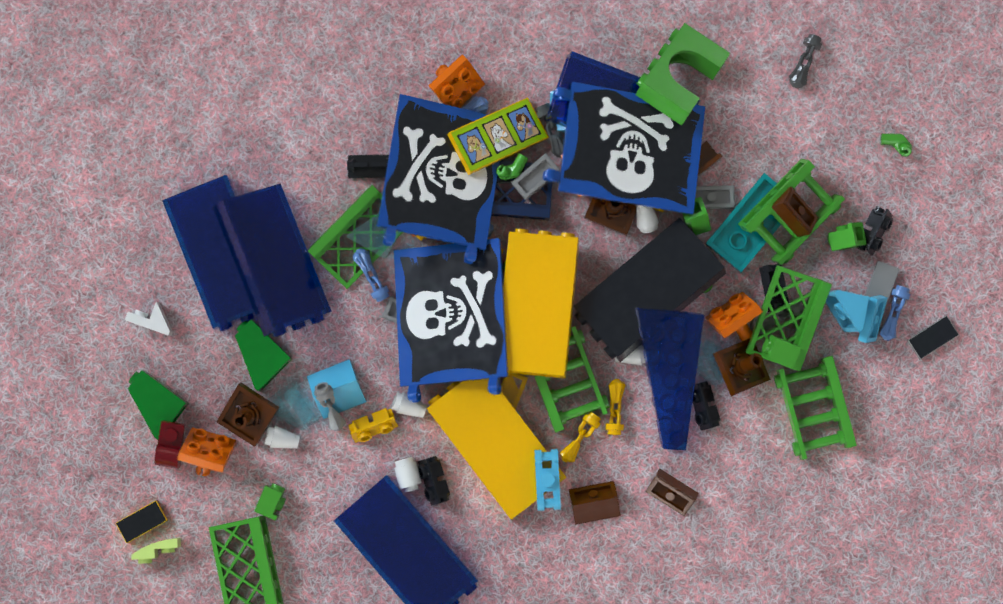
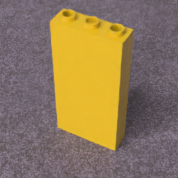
(539, 301)
(491, 441)

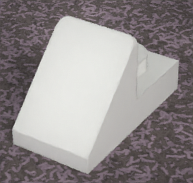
(157, 321)

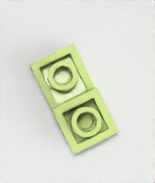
(150, 552)

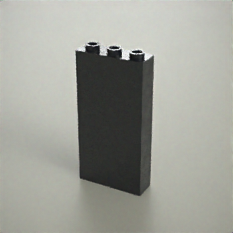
(660, 277)

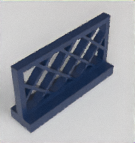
(521, 209)

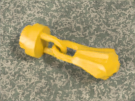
(616, 391)
(570, 452)

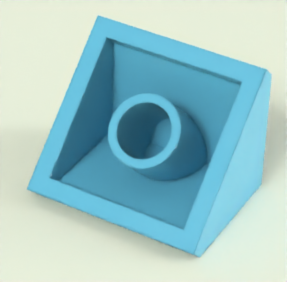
(848, 309)
(344, 384)

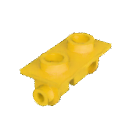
(383, 423)

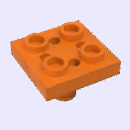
(456, 83)
(734, 316)
(206, 450)

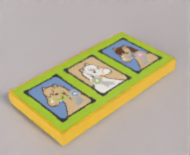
(497, 136)

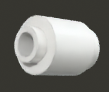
(407, 474)

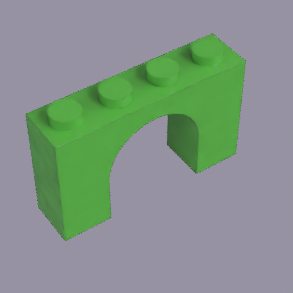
(662, 90)

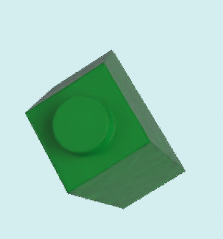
(261, 354)
(155, 401)

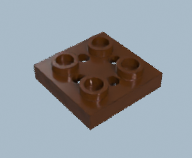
(620, 221)
(743, 367)
(245, 421)

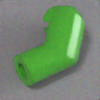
(899, 142)
(512, 171)

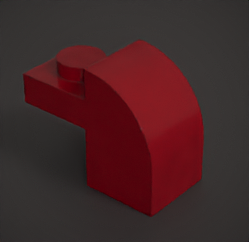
(169, 444)

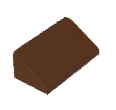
(795, 212)
(672, 492)

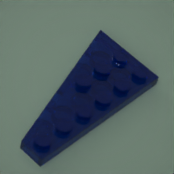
(671, 361)

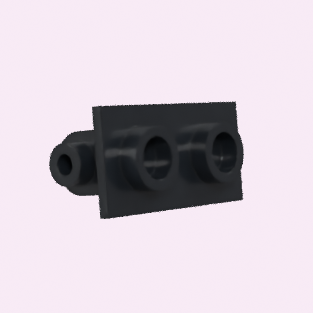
(367, 166)
(879, 222)
(766, 275)
(705, 416)
(435, 491)

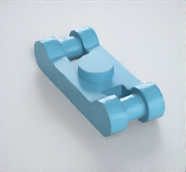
(547, 480)

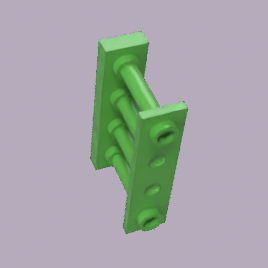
(754, 219)
(551, 397)
(837, 414)

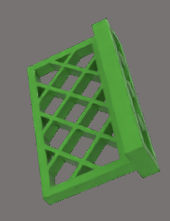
(339, 228)
(808, 319)
(263, 557)

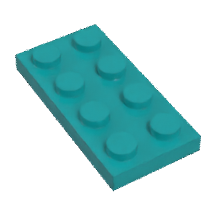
(733, 243)

